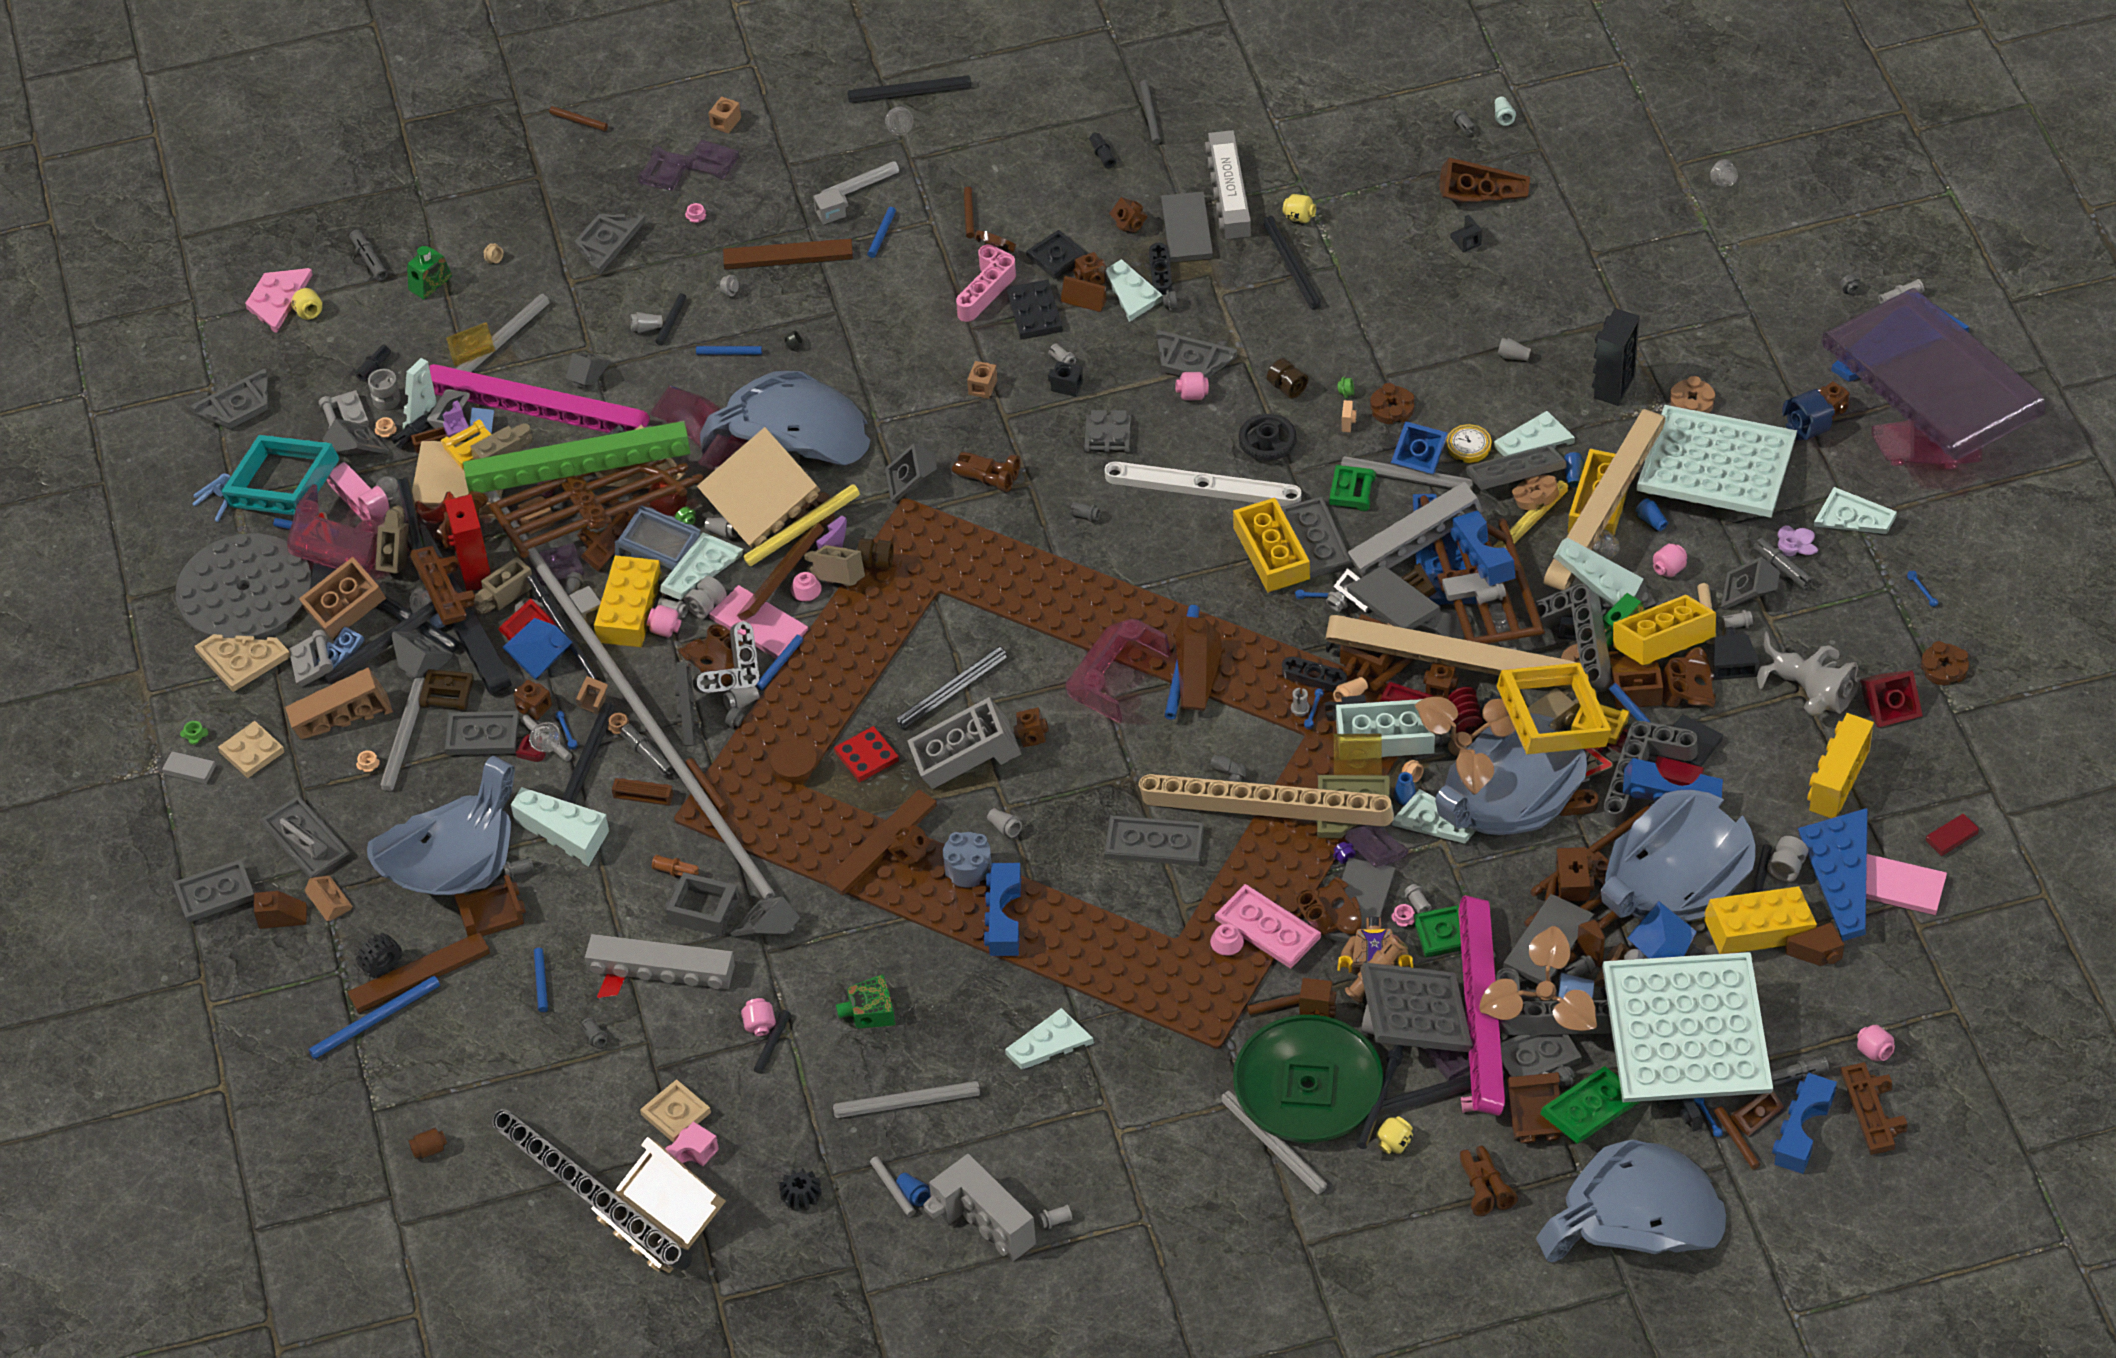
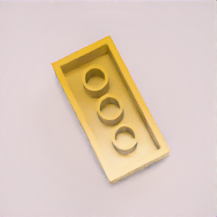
(1594, 469)
(1271, 544)
(627, 601)
(1664, 629)
(1840, 765)
(1757, 919)

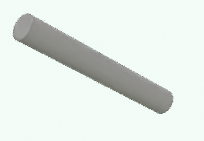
(561, 751)
(892, 1186)

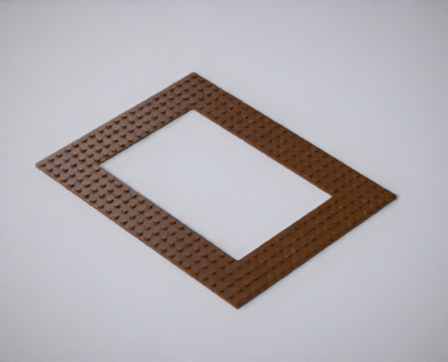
(1060, 937)

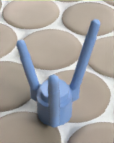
(216, 487)

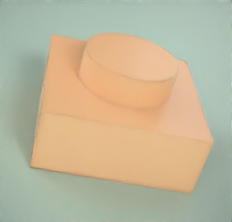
(1348, 416)

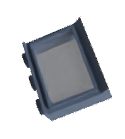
(657, 537)

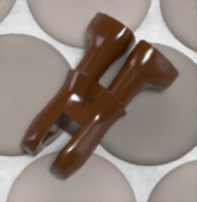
(982, 469)
(1481, 1176)

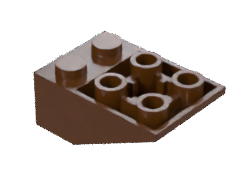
(1638, 681)

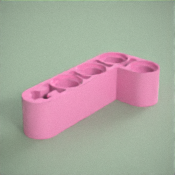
(997, 273)
(363, 500)

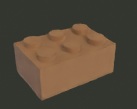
(342, 598)

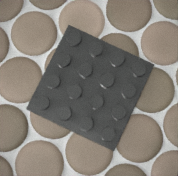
(1415, 1007)

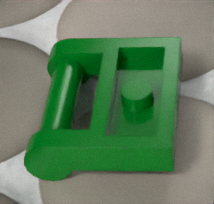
(1344, 487)

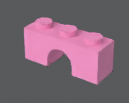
(694, 1145)

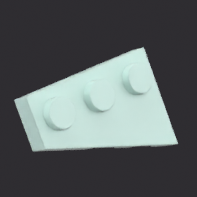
(1132, 290)
(419, 391)
(1535, 433)
(1854, 513)
(1422, 816)
(1051, 1037)

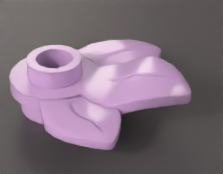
(1796, 541)

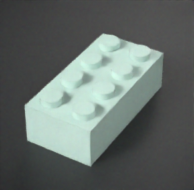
(1394, 720)

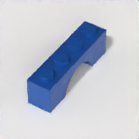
(1492, 563)
(1646, 782)
(1004, 887)
(1813, 1100)

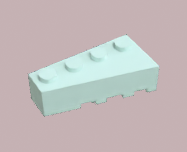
(561, 823)

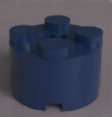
(1808, 414)

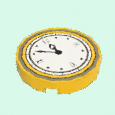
(1469, 443)

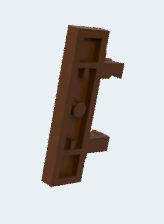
(602, 545)
(434, 573)
(1864, 1094)

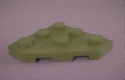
(1350, 783)

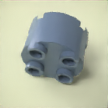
(967, 858)

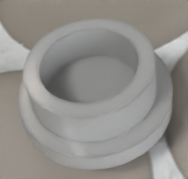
(729, 285)
(1336, 601)

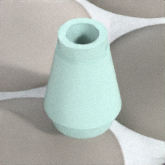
(1504, 111)

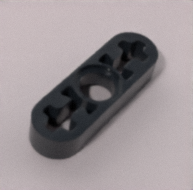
(1164, 261)
(1309, 666)

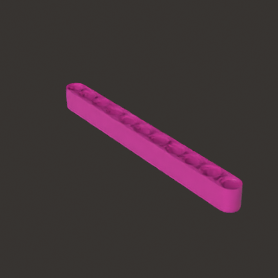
(537, 401)
(1484, 1032)

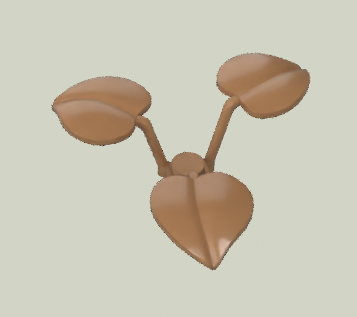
(1474, 769)
(1550, 950)

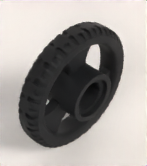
(1267, 437)

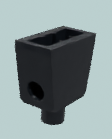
(1734, 656)

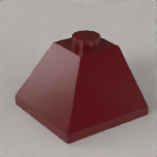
(1891, 697)

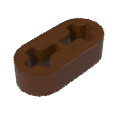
(1578, 805)

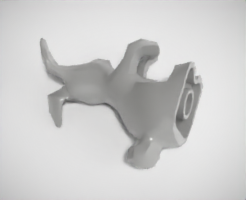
(1825, 685)

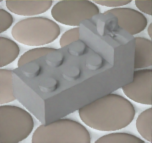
(963, 743)
(977, 1196)

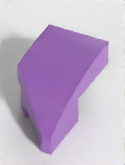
(454, 420)
(836, 534)

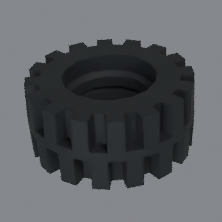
(379, 955)

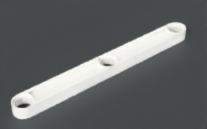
(1186, 482)

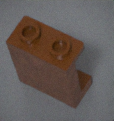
(491, 909)
(1526, 1099)

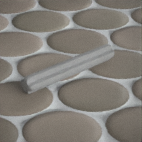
(866, 178)

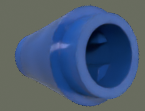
(1574, 469)
(1651, 514)
(1404, 788)
(914, 1189)

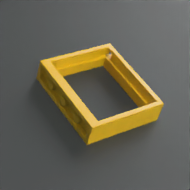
(1545, 676)

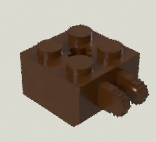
(1363, 660)

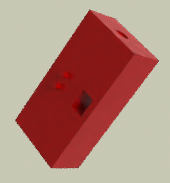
(467, 541)

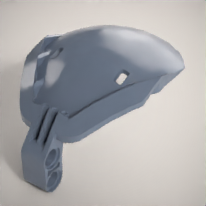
(826, 419)
(1523, 790)
(465, 843)
(1689, 852)
(1626, 1191)

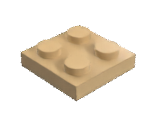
(251, 749)
(675, 1110)

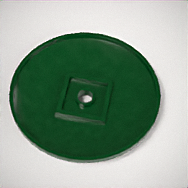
(1303, 1050)

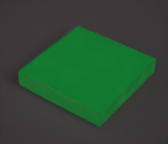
(1439, 931)

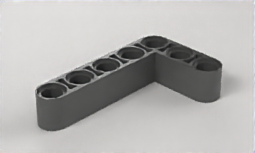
(1586, 611)
(1655, 740)
(1538, 1016)

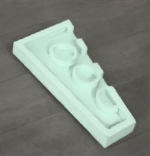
(703, 559)
(1596, 572)

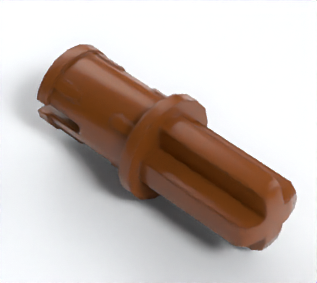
(673, 866)

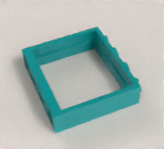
(271, 501)

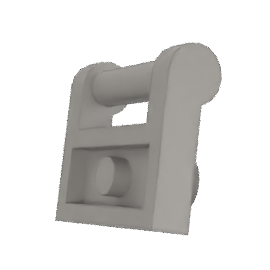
(349, 407)
(305, 661)

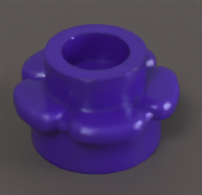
(1343, 852)

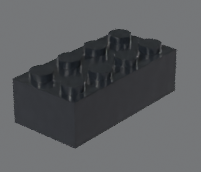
(1615, 356)

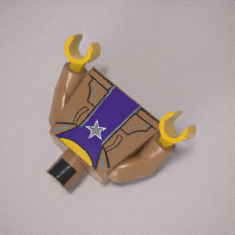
(1365, 944)

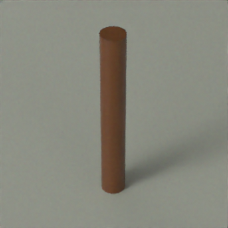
(578, 118)
(968, 205)
(1391, 672)
(706, 784)
(1273, 1004)
(1737, 1137)

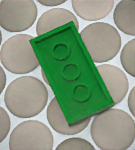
(1588, 1105)

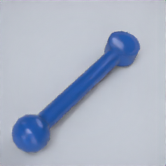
(1912, 575)
(1300, 594)
(1308, 723)
(572, 744)
(1718, 1132)

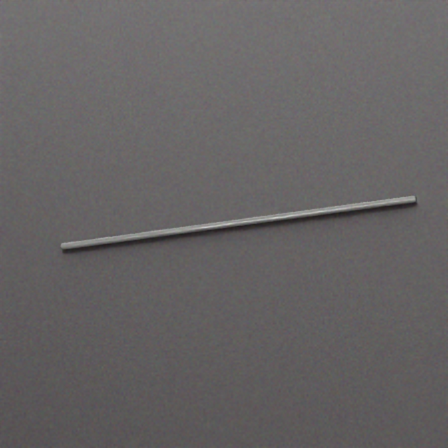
(644, 715)

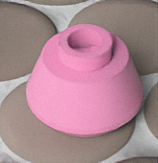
(805, 587)
(1226, 940)

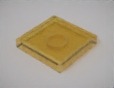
(470, 344)
(1357, 754)

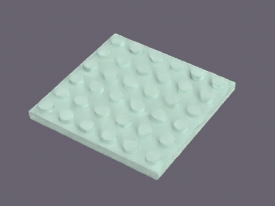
(1718, 461)
(1687, 1027)

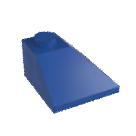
(1419, 448)
(537, 646)
(1662, 934)

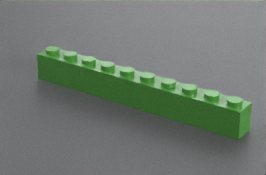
(577, 457)

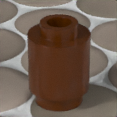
(427, 1143)

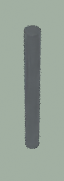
(1150, 112)

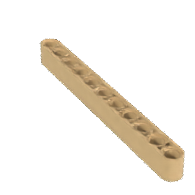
(1609, 491)
(1432, 647)
(1266, 800)

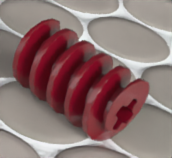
(1469, 714)

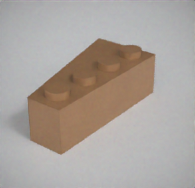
(339, 704)

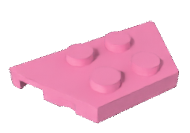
(274, 294)

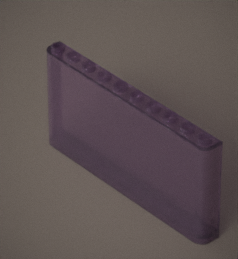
(1935, 373)

